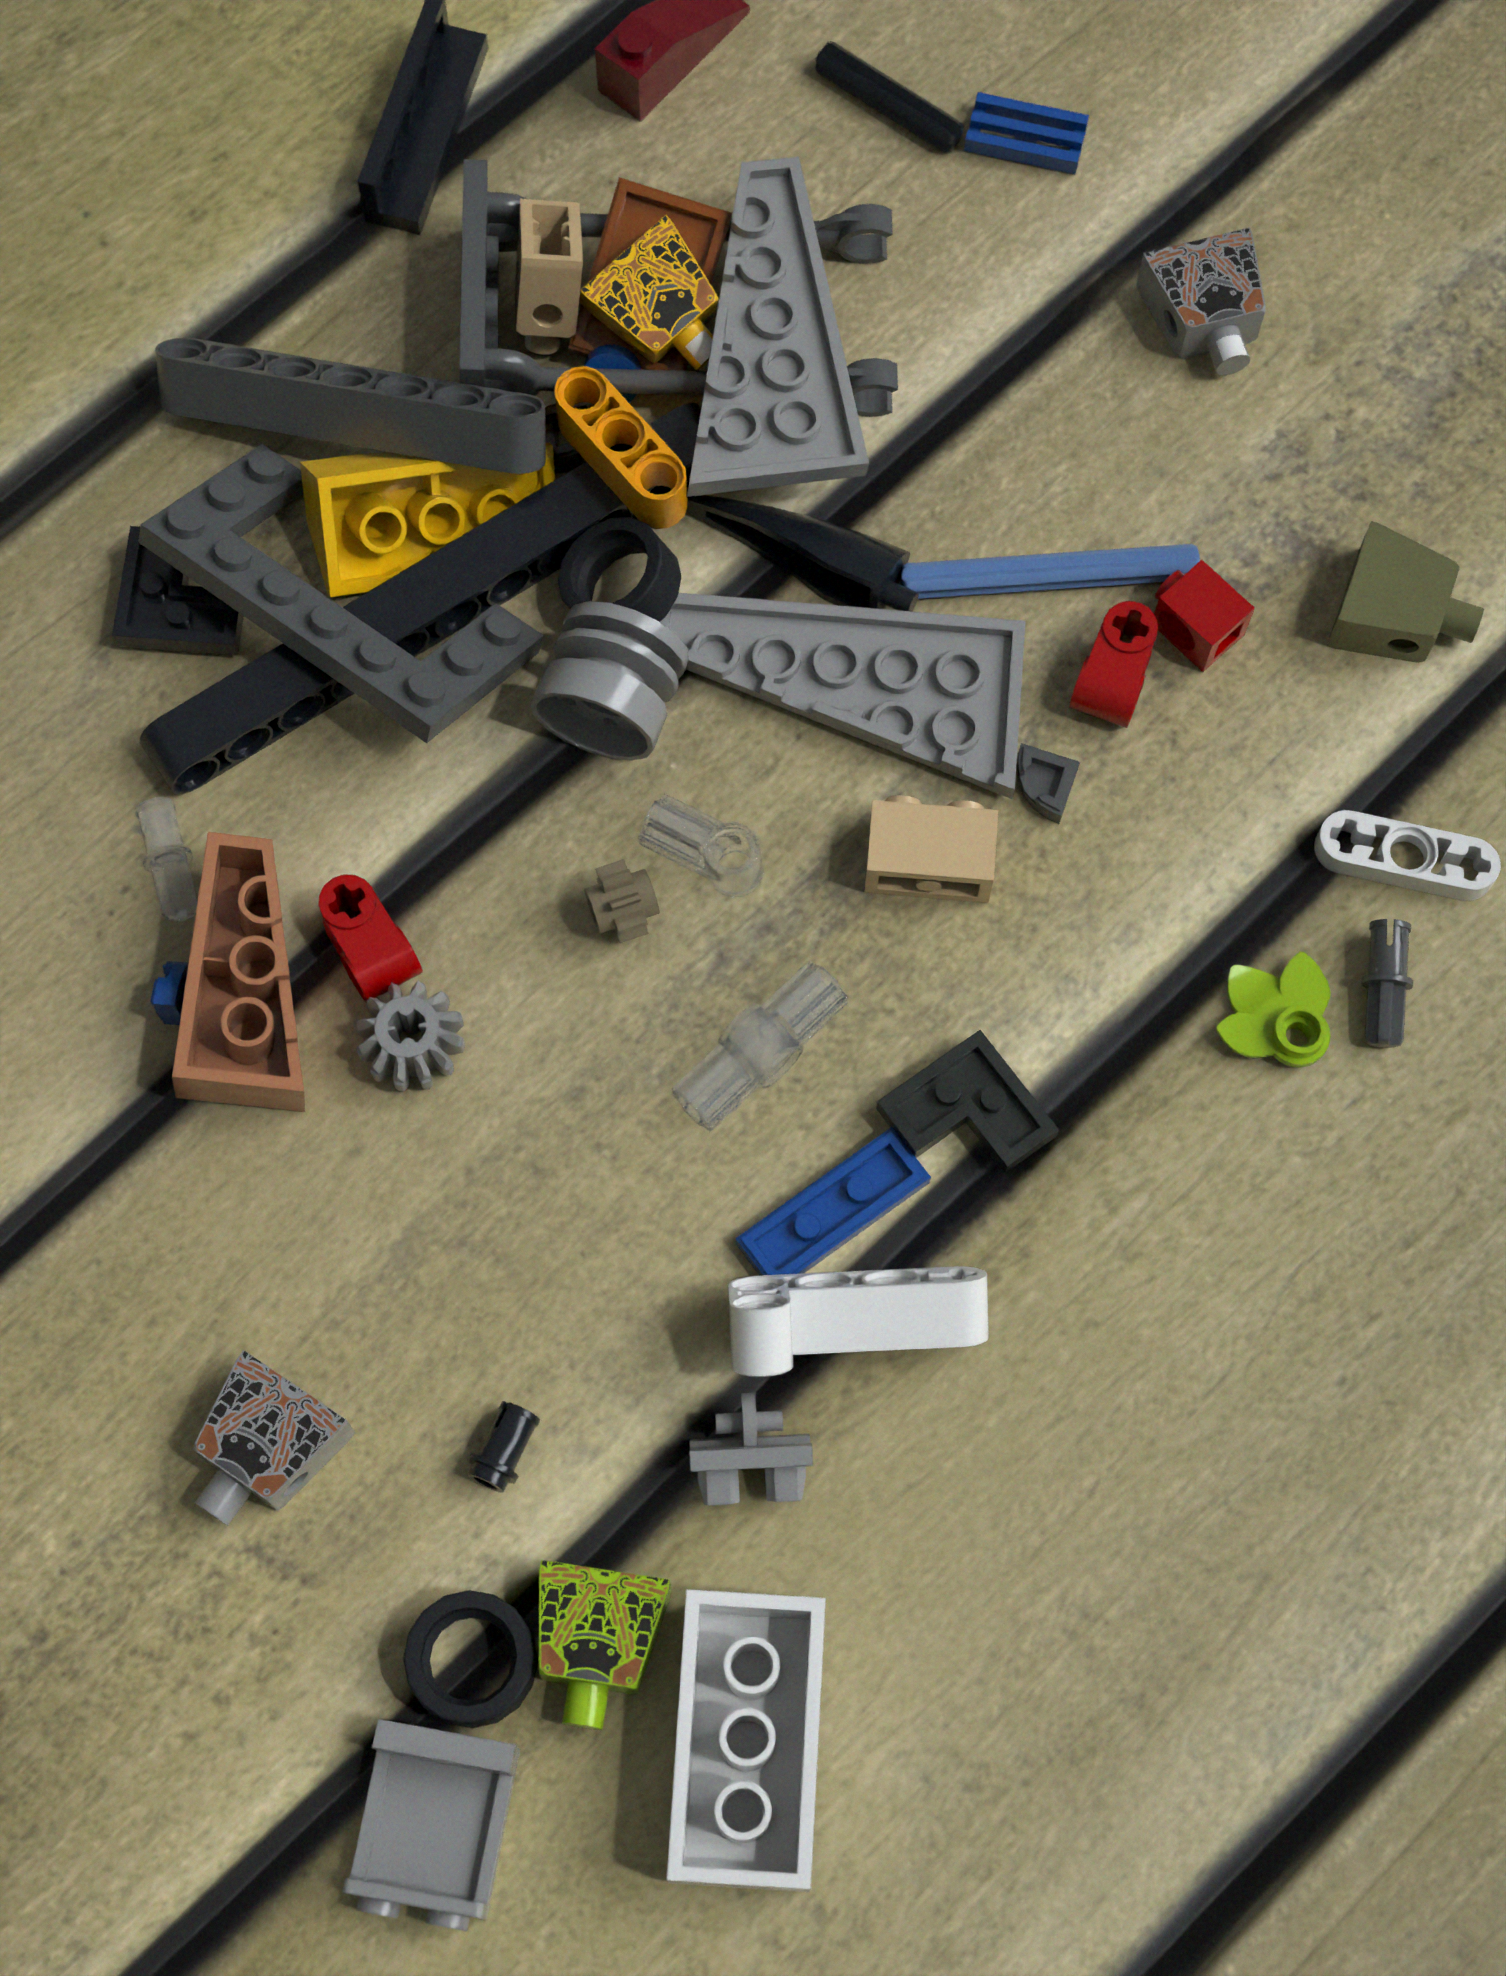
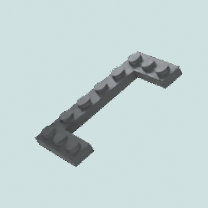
(204, 542)

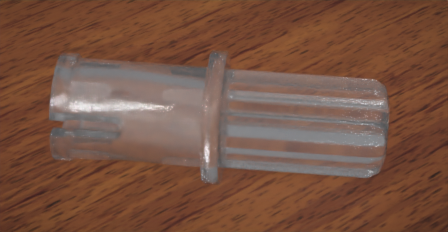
(167, 858)

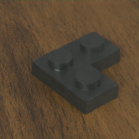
(972, 1088)

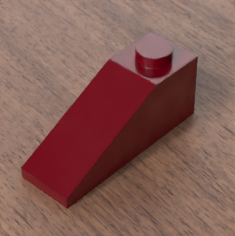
(659, 48)

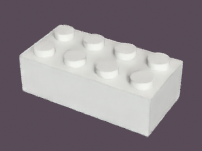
(747, 1741)

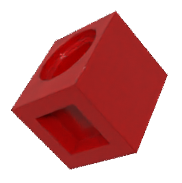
(1201, 614)

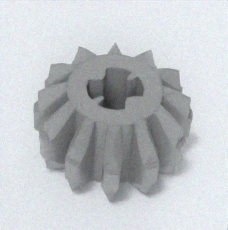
(409, 1057)

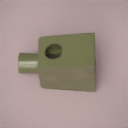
(1400, 600)

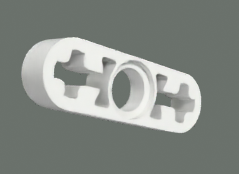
(1448, 882)

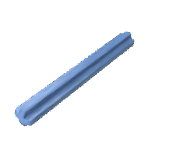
(1048, 571)

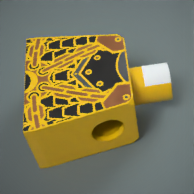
(656, 297)

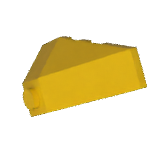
(393, 509)

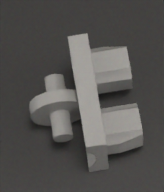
(780, 1455)

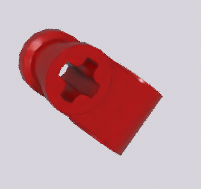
(1116, 669)
(369, 944)

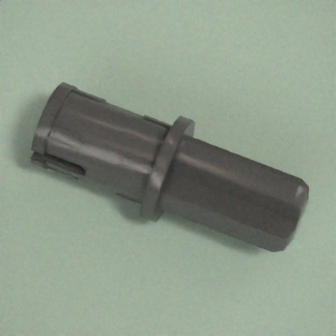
(1387, 984)

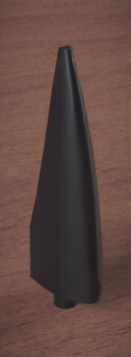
(825, 557)

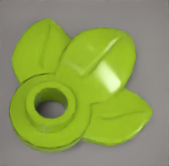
(1272, 1006)

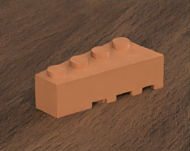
(237, 1001)

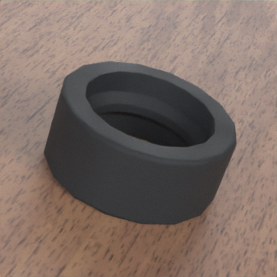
(612, 541)
(427, 1630)

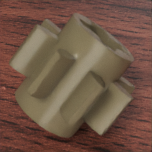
(622, 901)

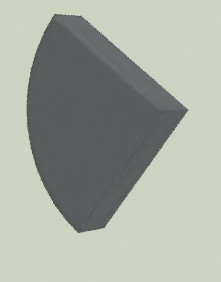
(1045, 780)

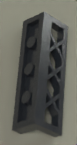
(420, 121)

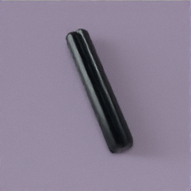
(889, 97)

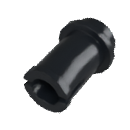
(503, 1447)

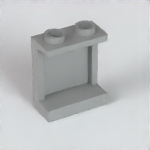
(432, 1824)

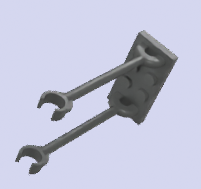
(492, 228)

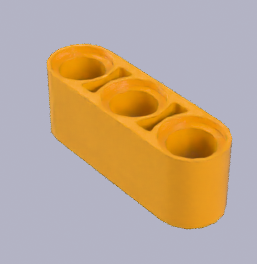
(613, 423)

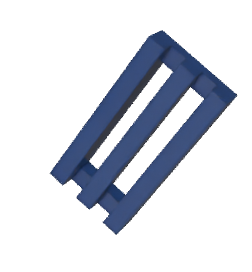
(1028, 125)

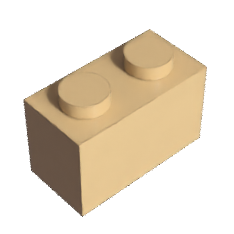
(931, 849)

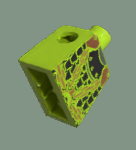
(596, 1634)

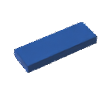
(834, 1208)

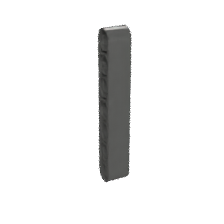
(352, 405)

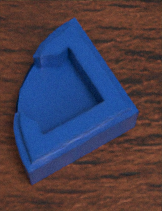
(169, 992)

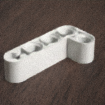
(853, 1313)

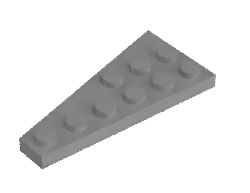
(777, 371)
(896, 678)

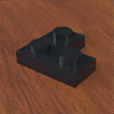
(165, 612)

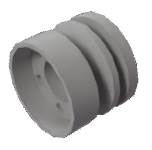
(610, 680)

